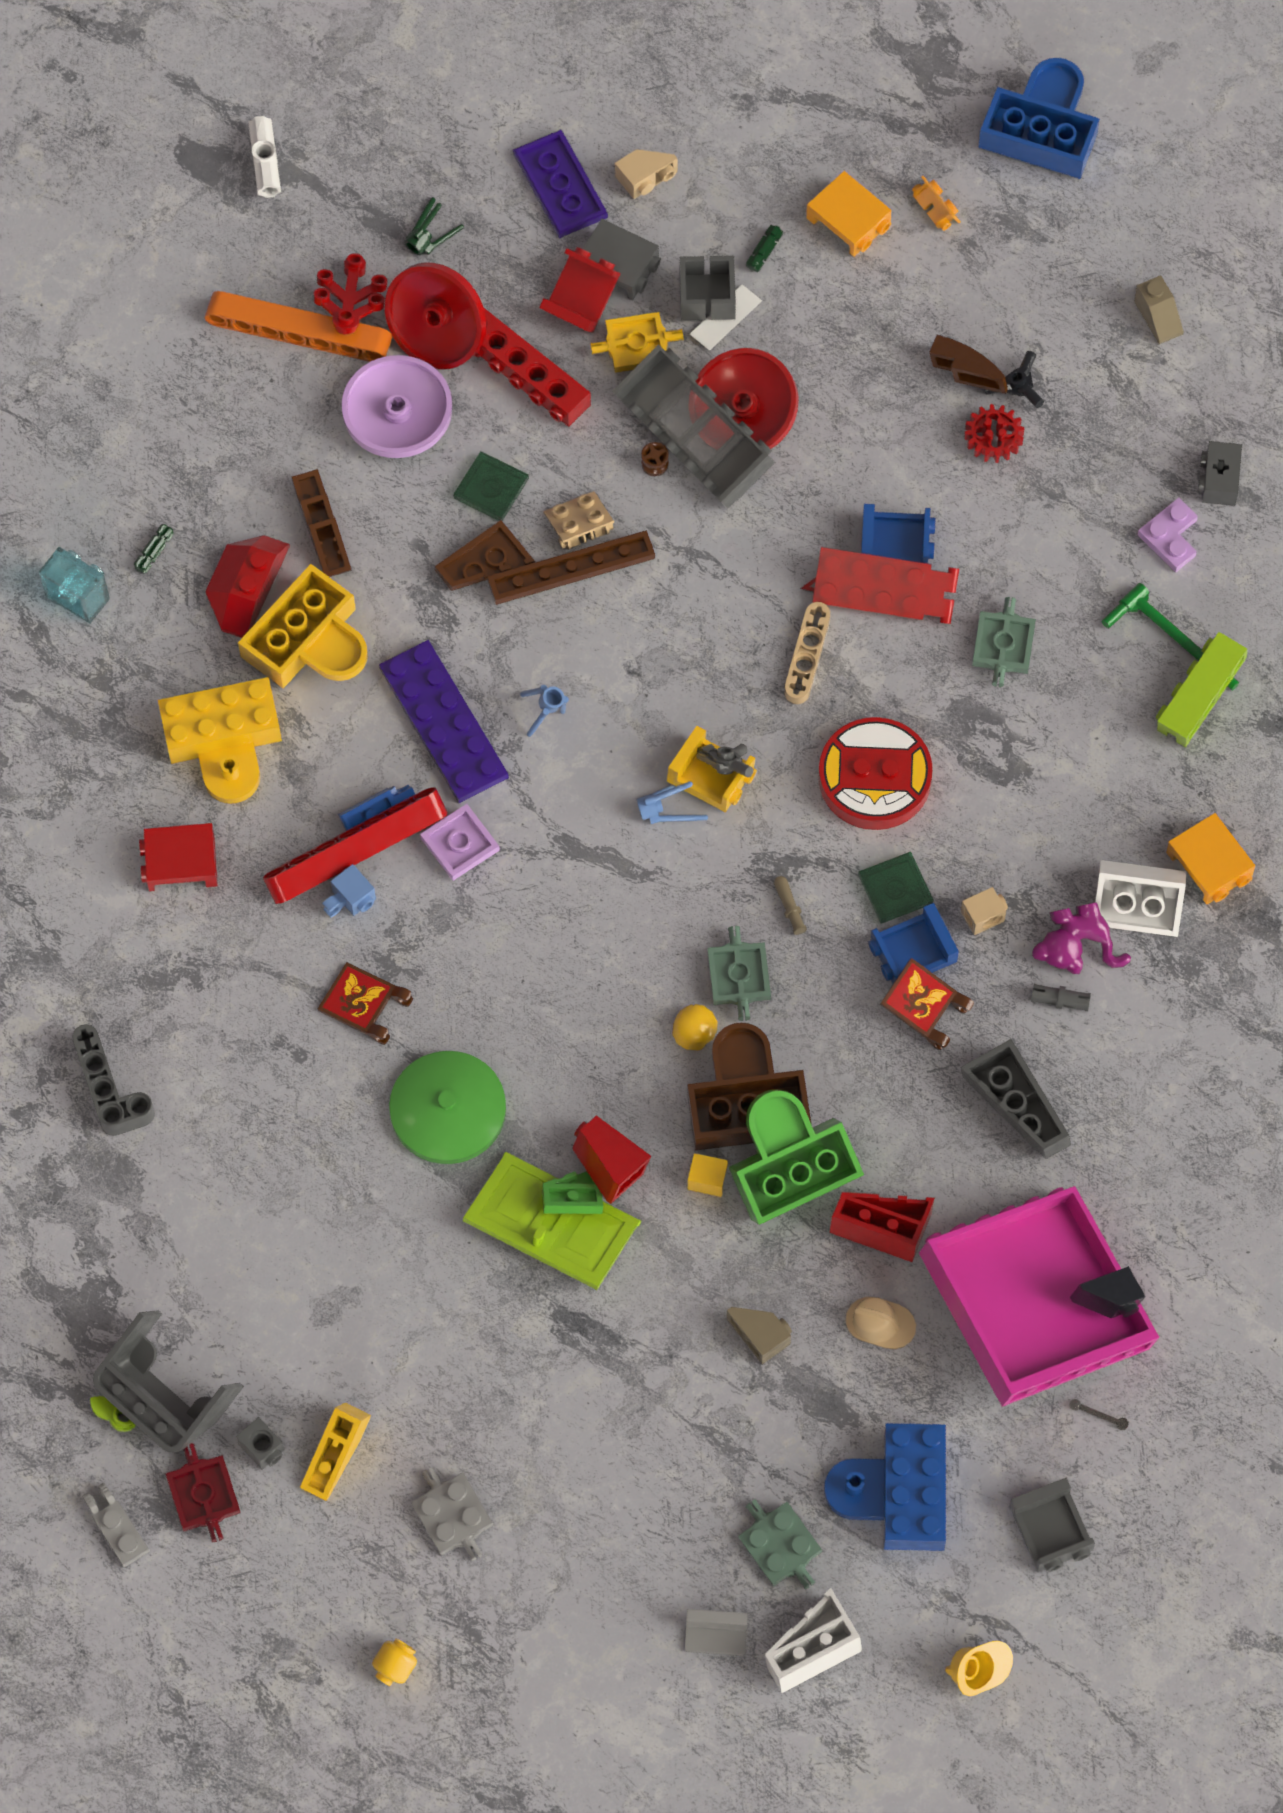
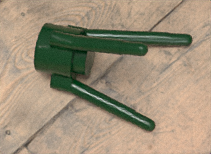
(419, 238)

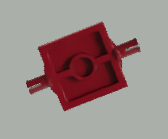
(203, 1493)

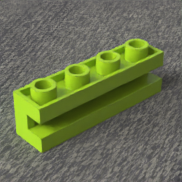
(1201, 689)

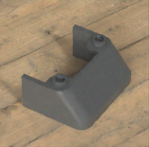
(148, 1402)

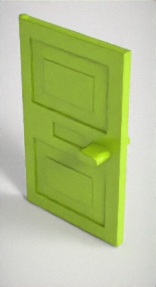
(572, 1243)

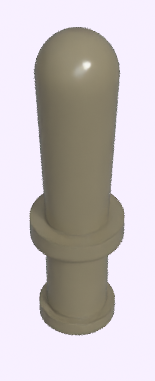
(792, 911)

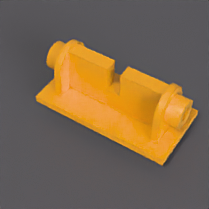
(928, 195)

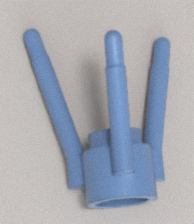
(549, 701)
(651, 805)

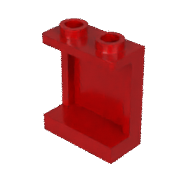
(179, 855)

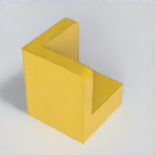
(707, 1175)

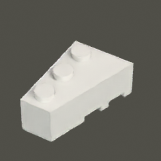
(813, 1644)

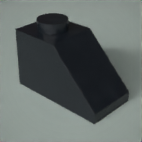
(1111, 1294)

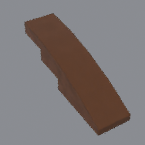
(321, 523)

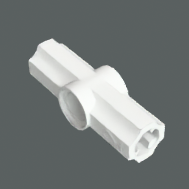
(265, 168)

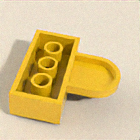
(307, 629)
(222, 731)

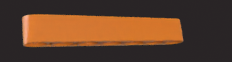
(295, 326)

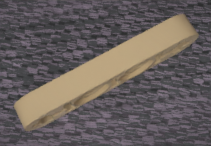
(809, 653)

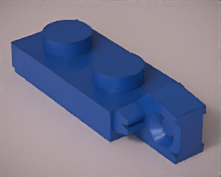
(374, 805)

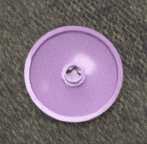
(397, 406)

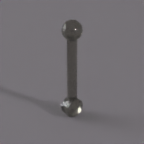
(1121, 1423)

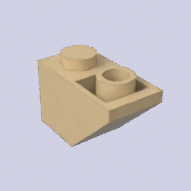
(644, 170)

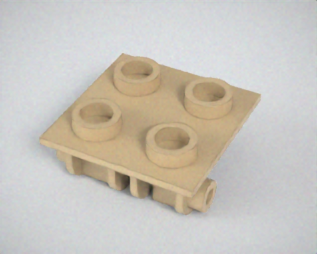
(578, 518)

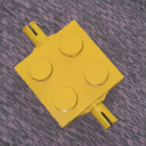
(633, 338)

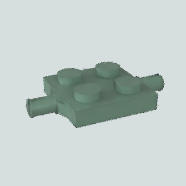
(1004, 642)
(739, 973)
(780, 1544)

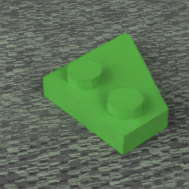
(572, 1195)

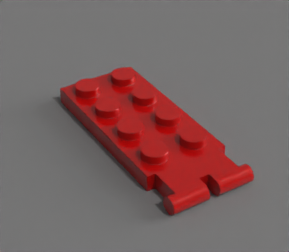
(884, 585)

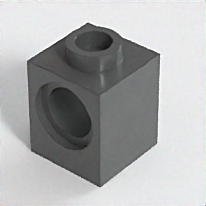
(254, 1433)

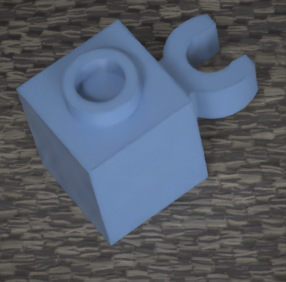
(351, 891)

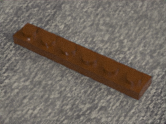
(571, 567)

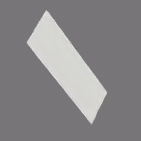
(713, 331)

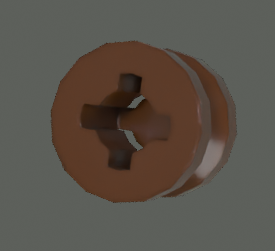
(658, 453)

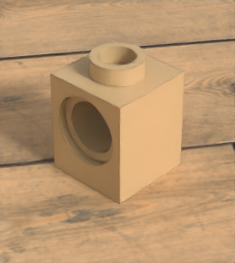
(984, 910)

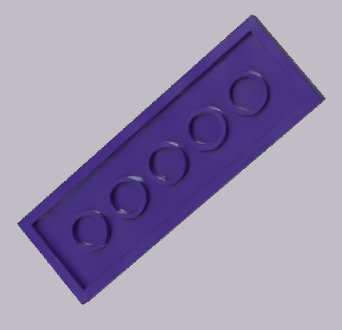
(443, 721)

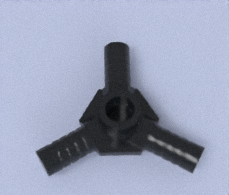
(1020, 381)

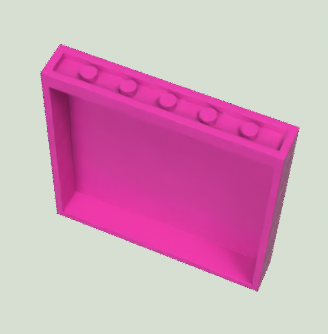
(1012, 1291)

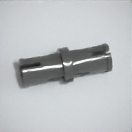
(1060, 997)

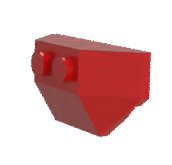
(244, 582)

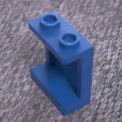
(898, 534)
(920, 938)

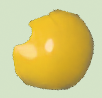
(694, 1027)

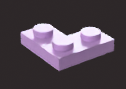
(1164, 536)

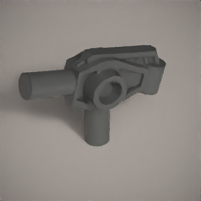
(725, 759)

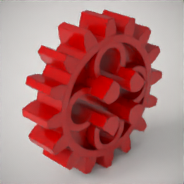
(982, 424)

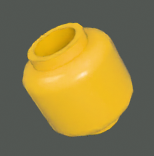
(394, 1662)

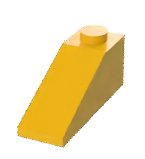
(335, 1450)

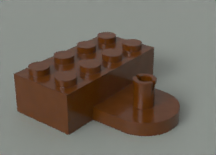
(741, 1073)

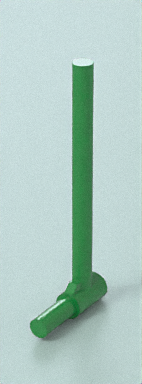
(1137, 600)

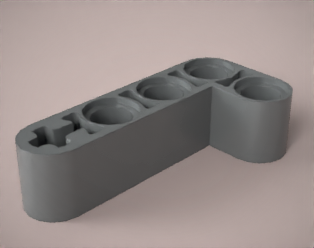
(103, 1079)

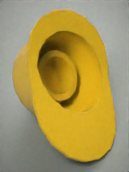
(980, 1667)

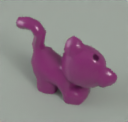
(1063, 946)

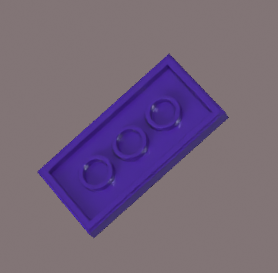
(560, 183)

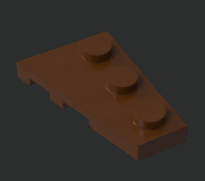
(485, 555)

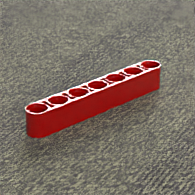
(355, 845)

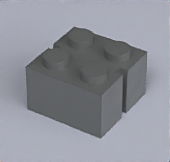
(707, 293)

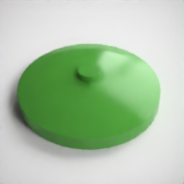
(447, 1107)

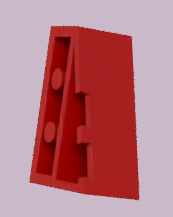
(882, 1222)

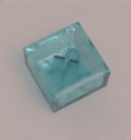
(74, 584)

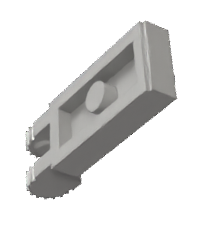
(117, 1528)

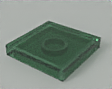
(491, 486)
(895, 887)

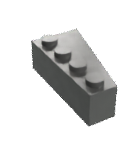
(1015, 1094)

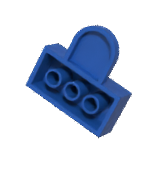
(1043, 121)
(901, 1489)

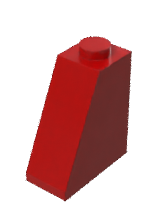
(609, 1157)

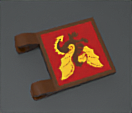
(360, 998)
(921, 1000)

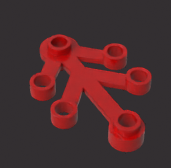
(346, 319)

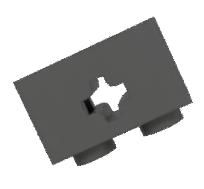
(1221, 487)

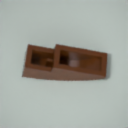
(967, 365)

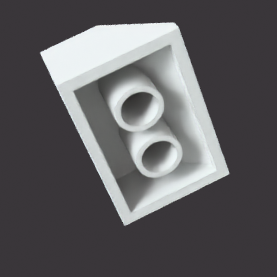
(1140, 897)

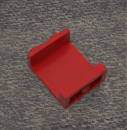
(582, 290)

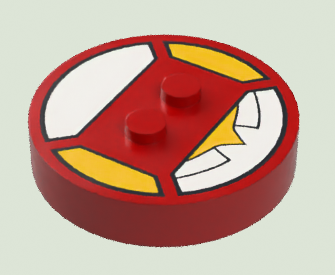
(875, 773)

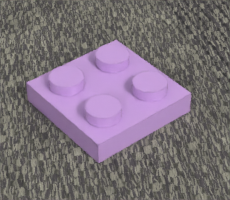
(459, 842)

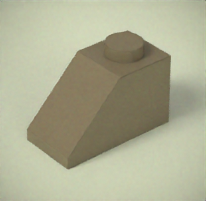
(1158, 309)
(760, 1331)

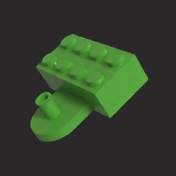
(792, 1157)

